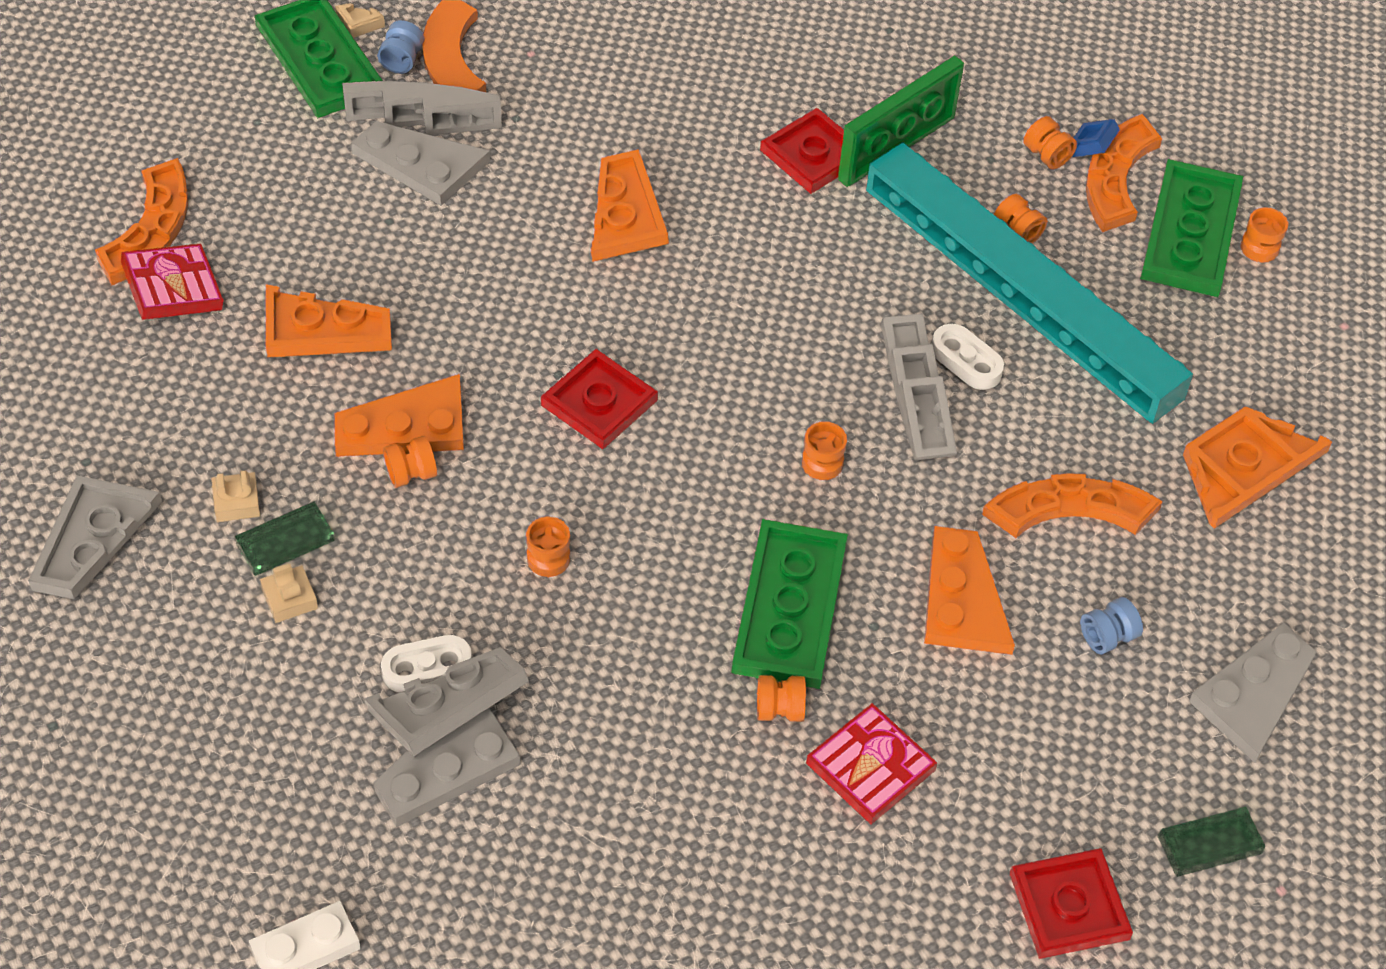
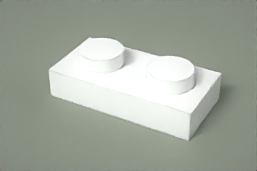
(307, 941)

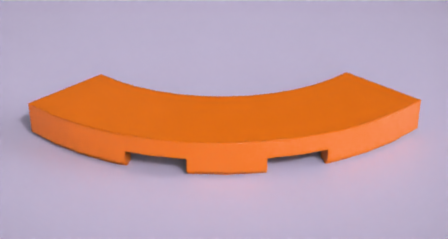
(443, 43)
(1108, 172)
(160, 223)
(1069, 496)

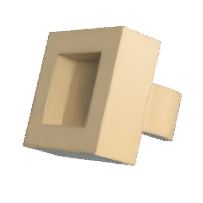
(235, 496)
(288, 592)

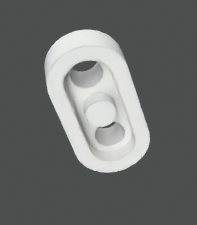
(972, 359)
(422, 659)

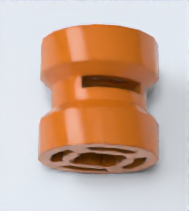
(1051, 143)
(1020, 218)
(1264, 234)
(824, 450)
(410, 461)
(548, 546)
(781, 698)

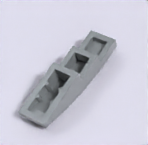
(435, 106)
(918, 387)

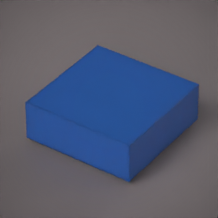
(1095, 137)

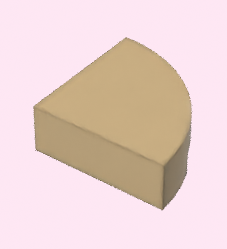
(359, 20)

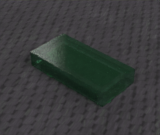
(284, 538)
(1211, 841)

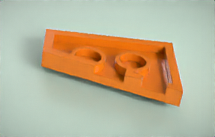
(626, 209)
(318, 327)
(422, 411)
(963, 596)

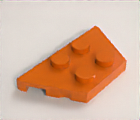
(1246, 460)

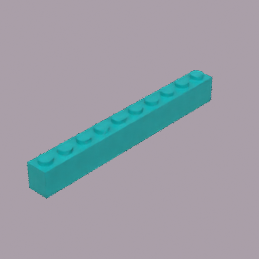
(1029, 283)

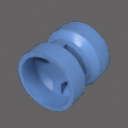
(400, 47)
(1109, 626)

